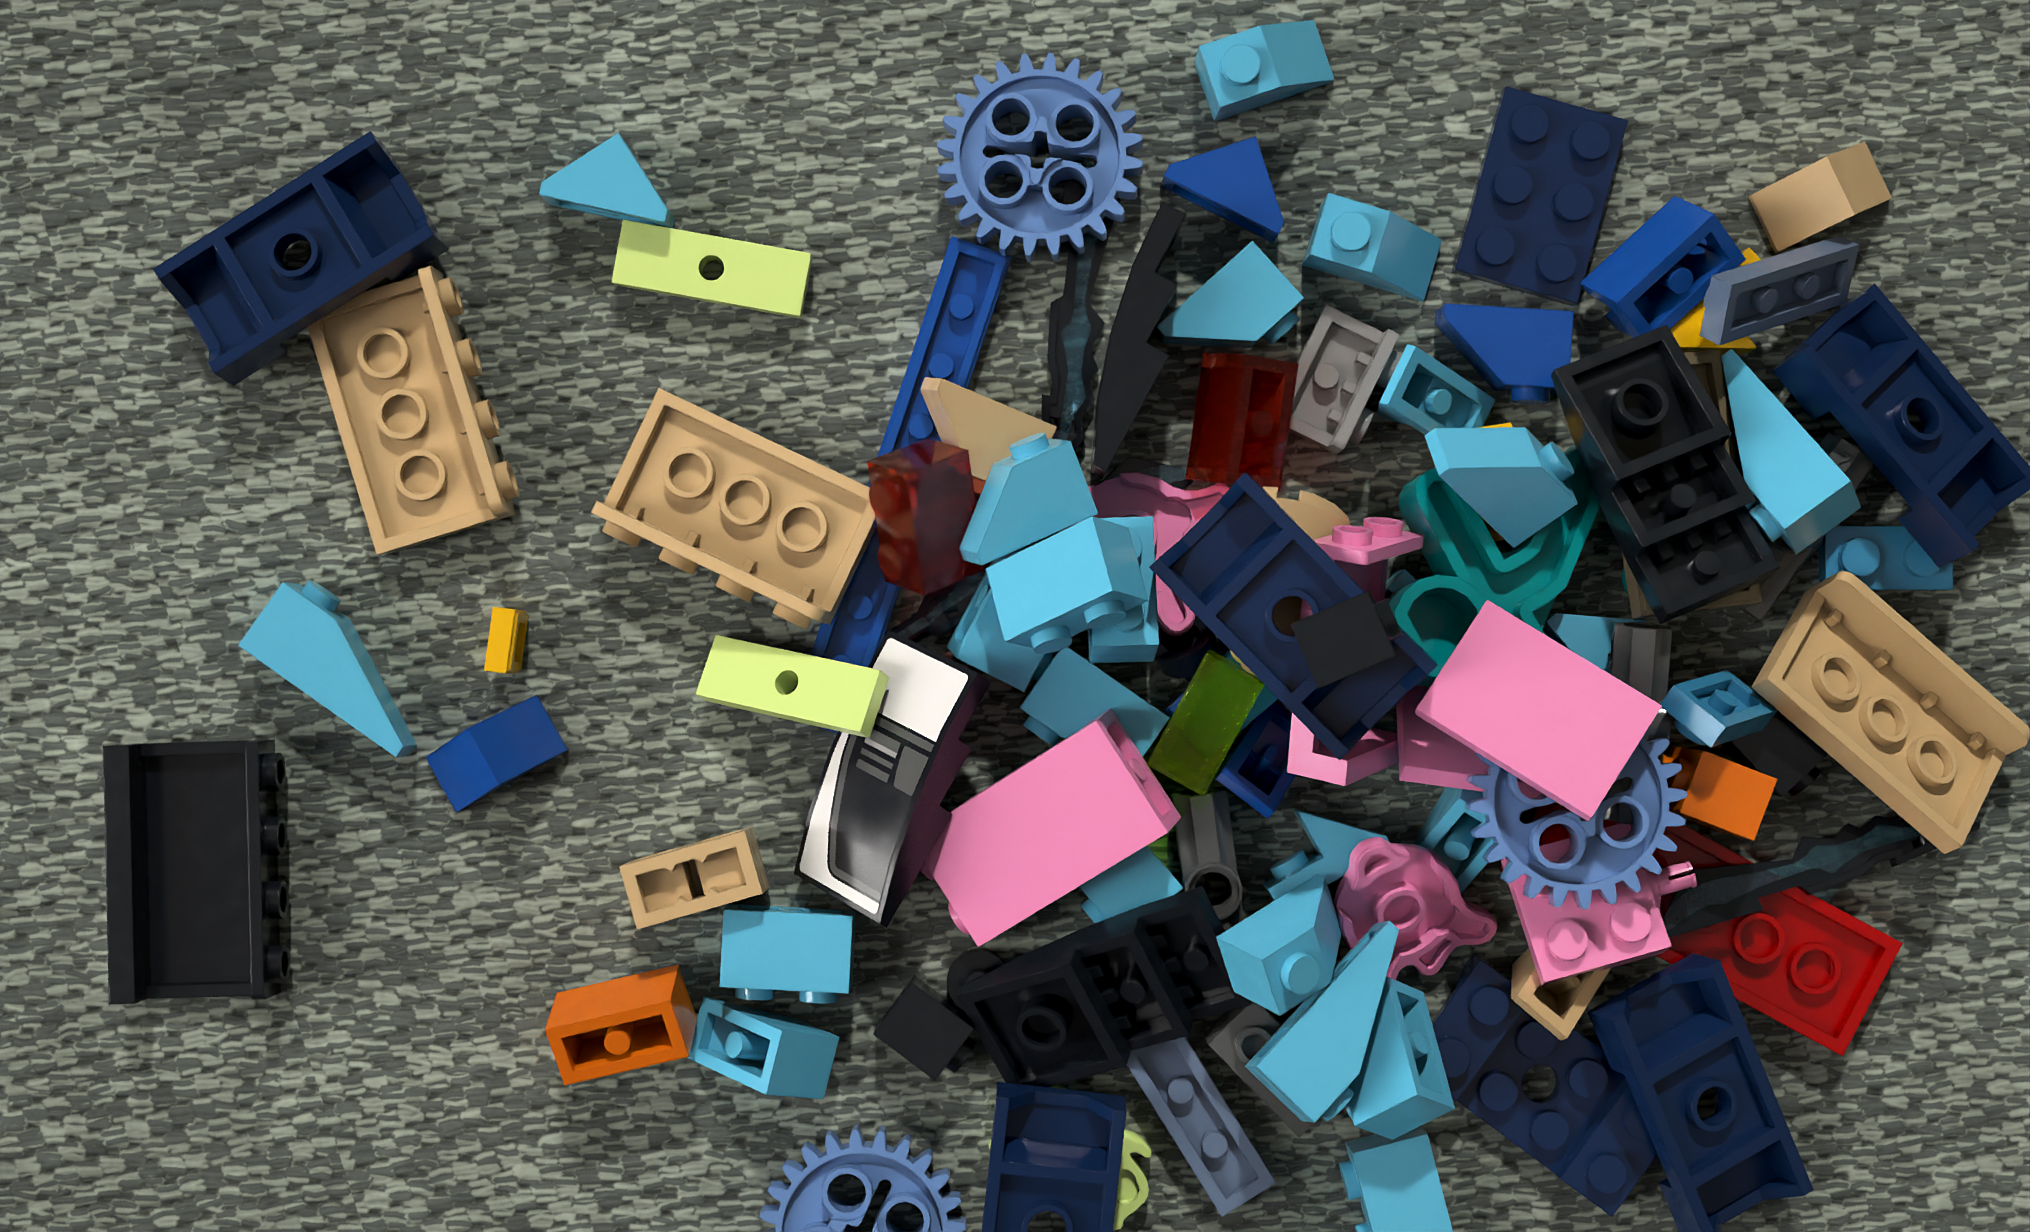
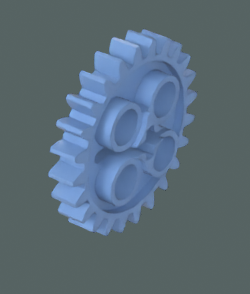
(1047, 101)
(1592, 857)
(813, 1207)

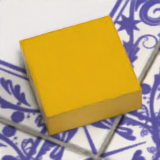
(506, 640)

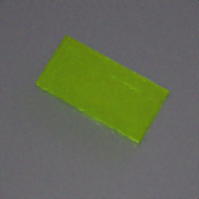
(1206, 722)

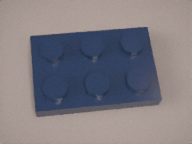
(1539, 196)

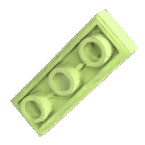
(674, 261)
(763, 682)

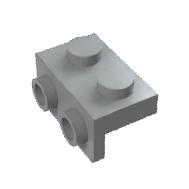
(1337, 378)

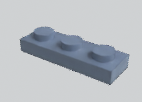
(1778, 289)
(1200, 1123)

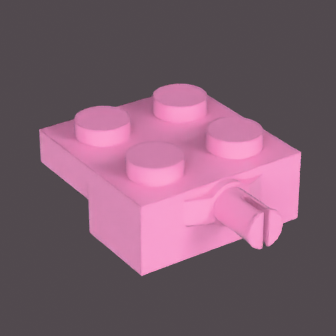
(1605, 936)

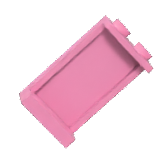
(1364, 557)
(1048, 829)

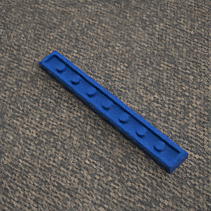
(946, 350)

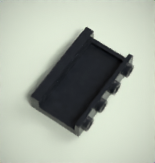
(194, 870)

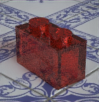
(1241, 419)
(921, 514)

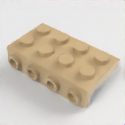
(413, 412)
(740, 510)
(1890, 707)

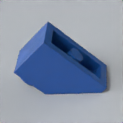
(1511, 346)

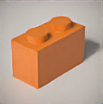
(1719, 792)
(621, 1024)

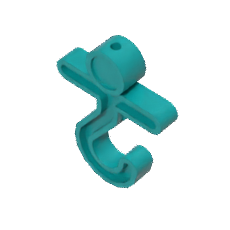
(1473, 570)

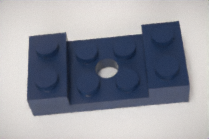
(359, 228)
(1867, 372)
(1235, 573)
(1672, 1044)
(1583, 1129)
(1053, 1155)

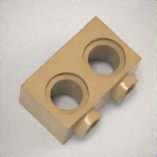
(694, 877)

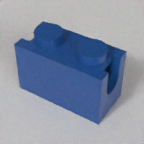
(1663, 268)

